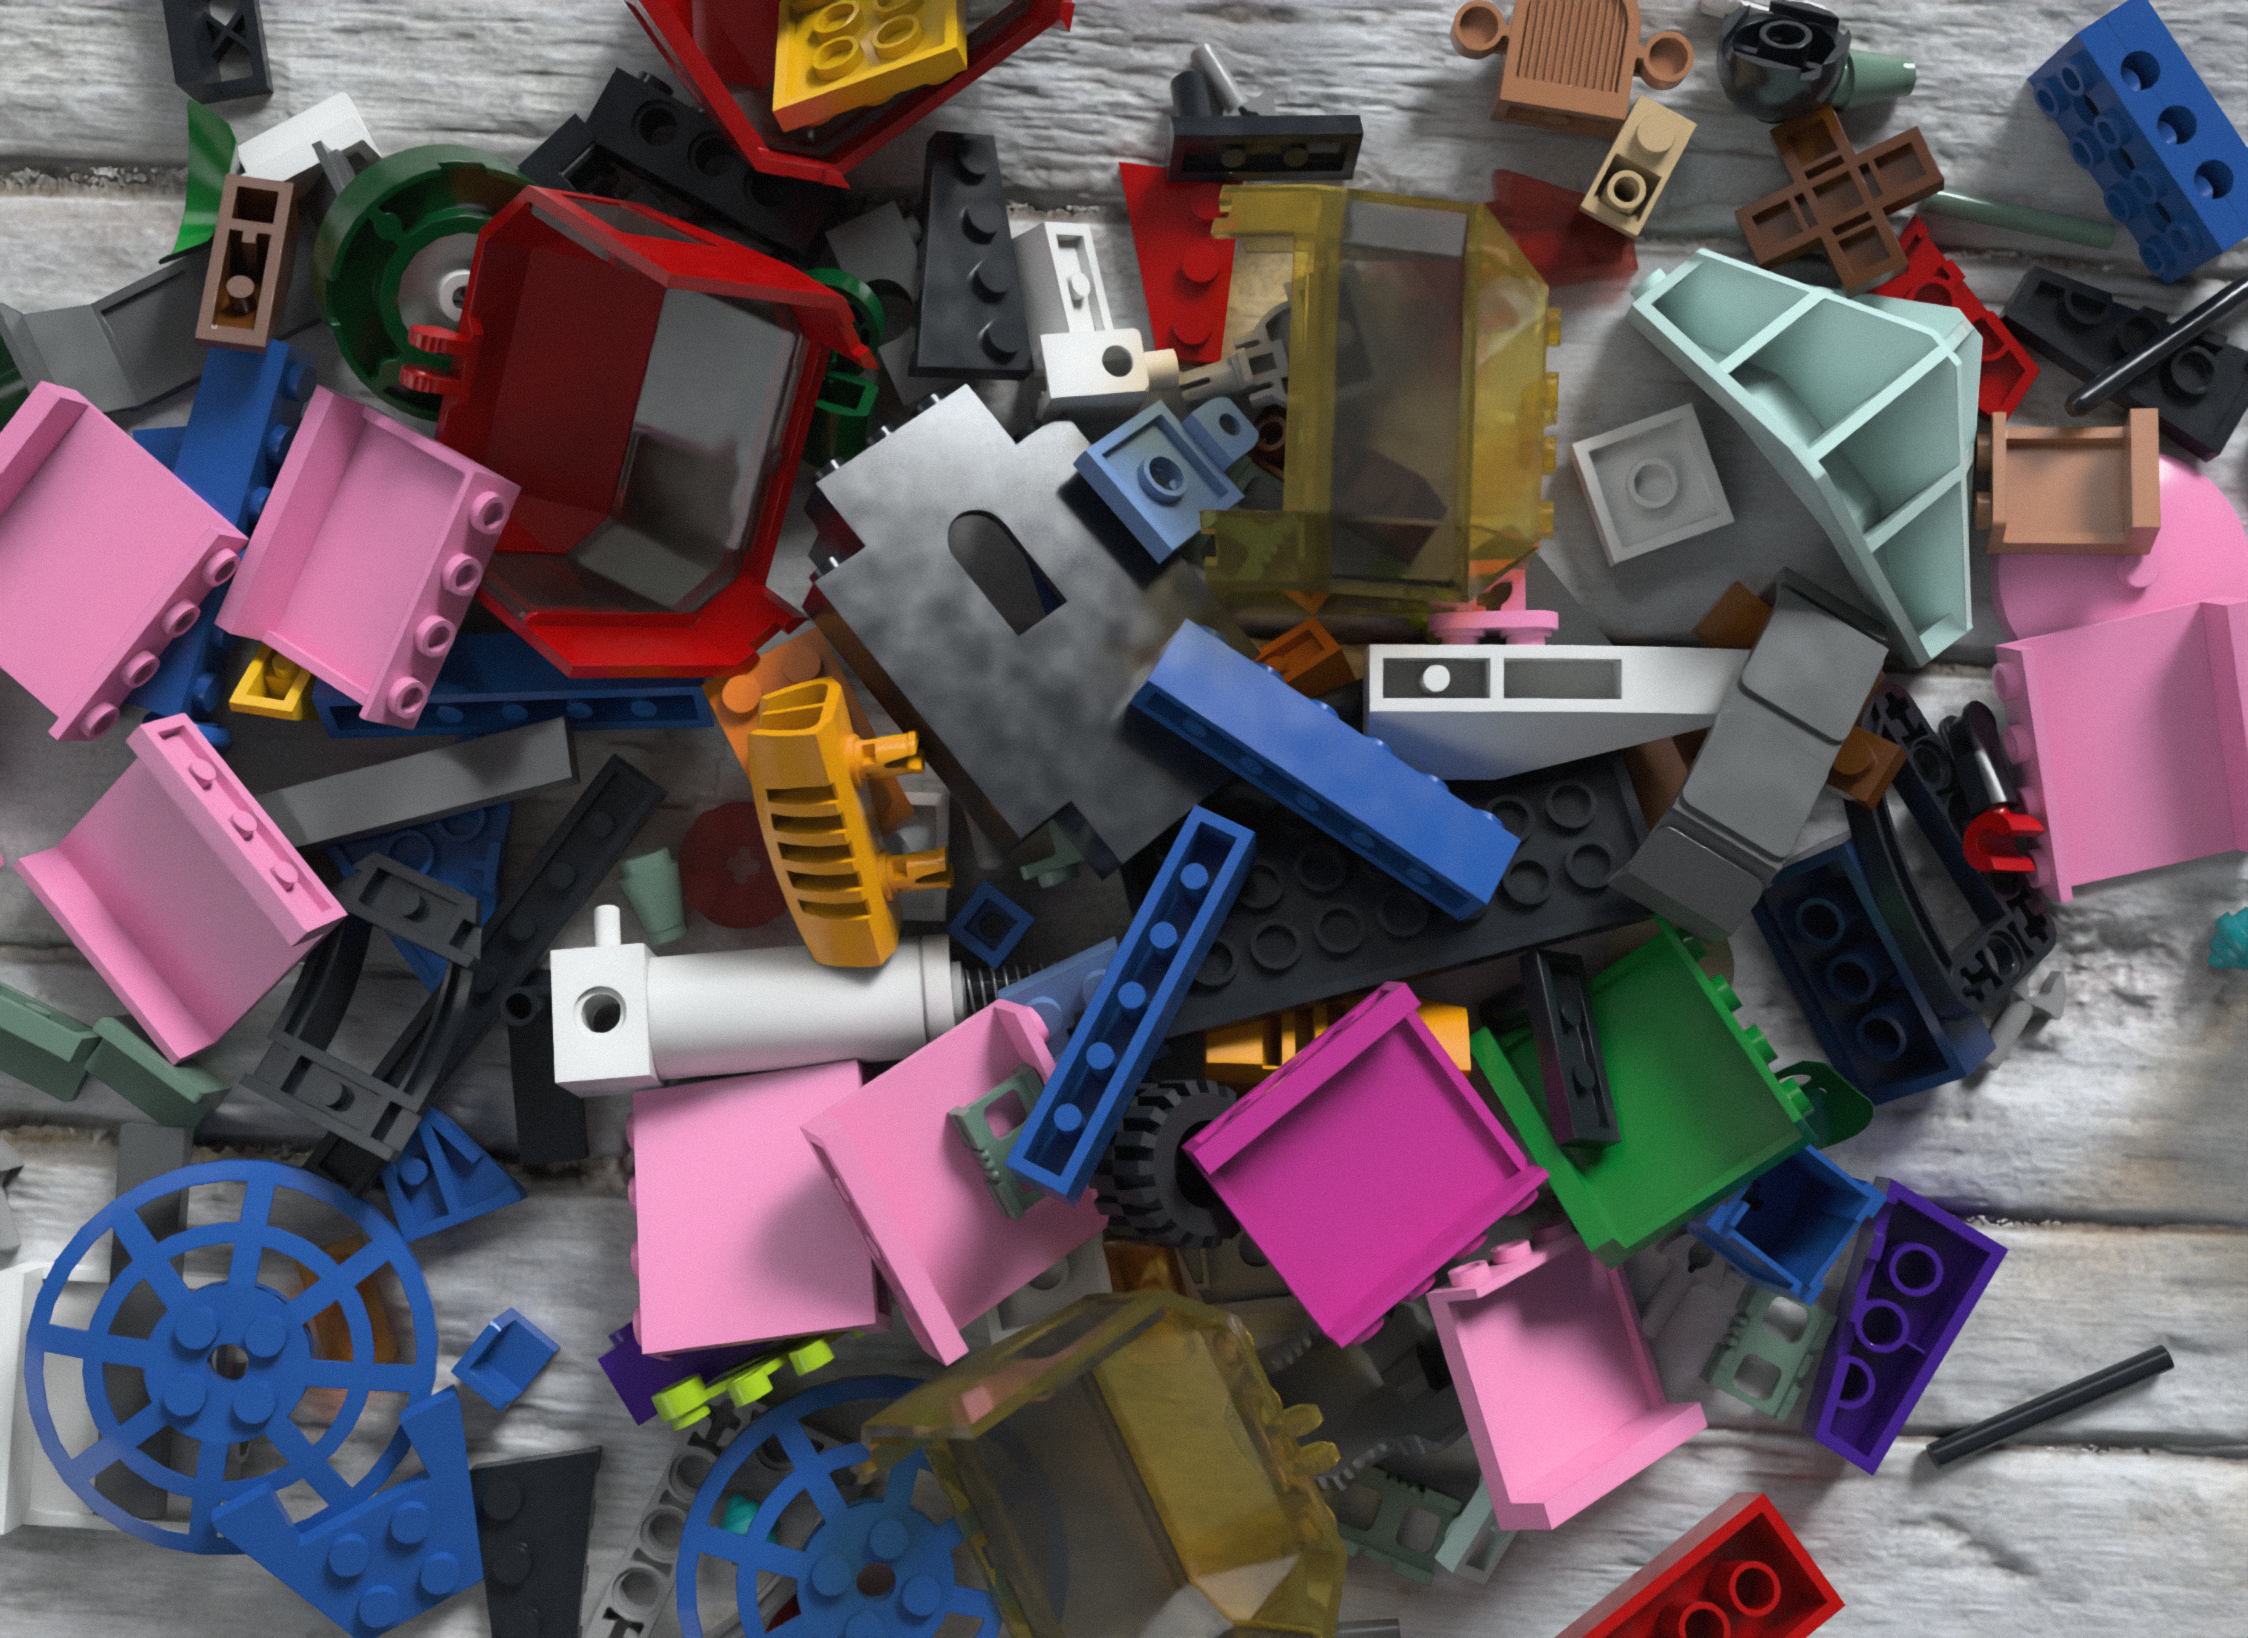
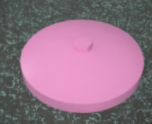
(2194, 558)

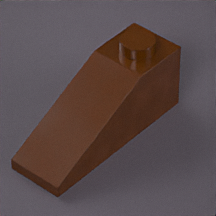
(249, 264)

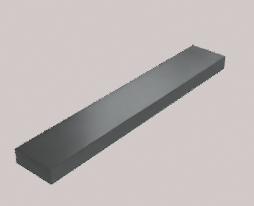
(425, 786)
(143, 1153)

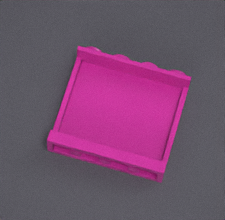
(1364, 1166)

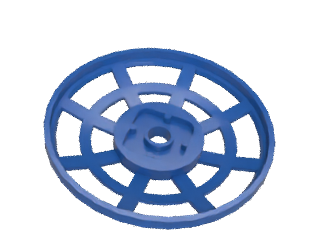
(235, 1312)
(841, 1543)

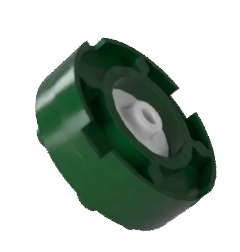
(402, 256)

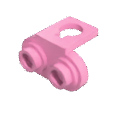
(1511, 623)

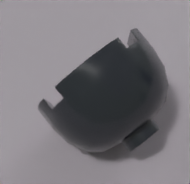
(1782, 60)

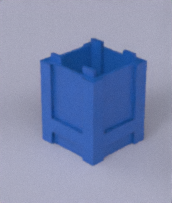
(1794, 1227)

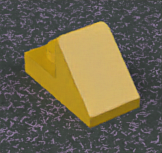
(275, 688)

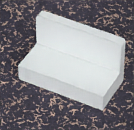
(287, 149)
(1060, 280)

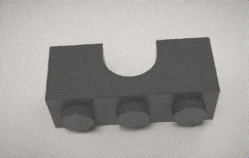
(883, 254)

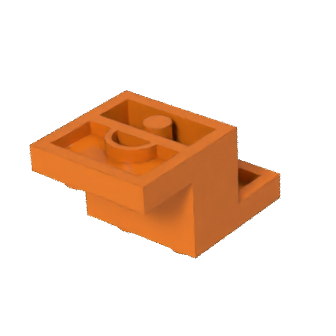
(793, 662)

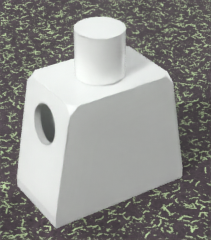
(1096, 375)

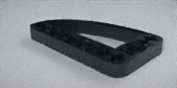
(2011, 915)

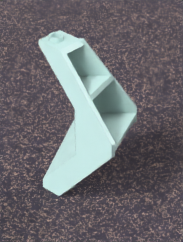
(1856, 410)

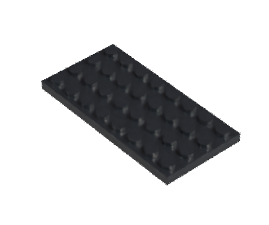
(1334, 926)

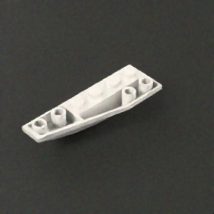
(1535, 706)

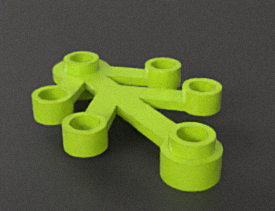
(747, 1381)

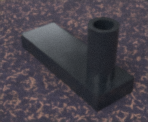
(1254, 147)
(1567, 1045)
(547, 1115)

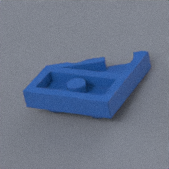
(445, 1179)

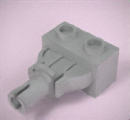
(1255, 369)

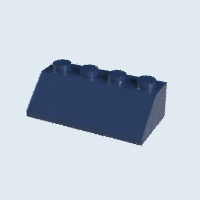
(1856, 981)

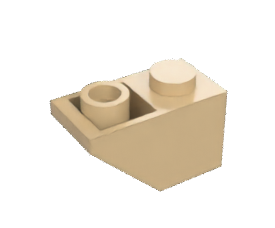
(1637, 166)

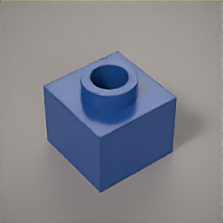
(968, 930)

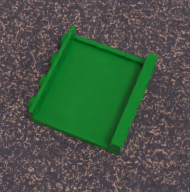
(1686, 1091)

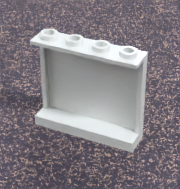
(28, 1480)

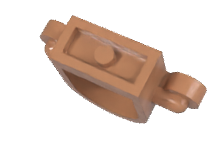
(1569, 61)

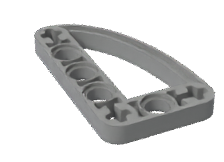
(675, 1497)

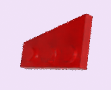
(1179, 261)
(1932, 279)

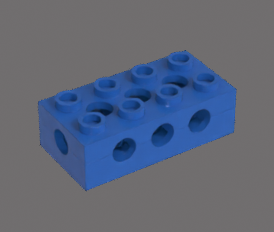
(2168, 126)

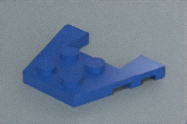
(386, 1553)

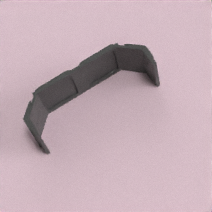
(142, 337)
(1759, 762)

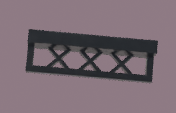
(198, 54)

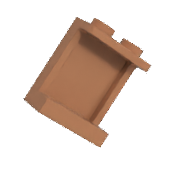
(2069, 487)

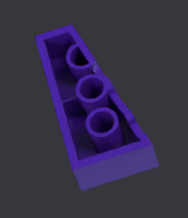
(1898, 1315)

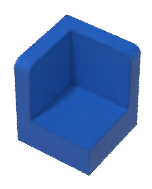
(505, 1359)

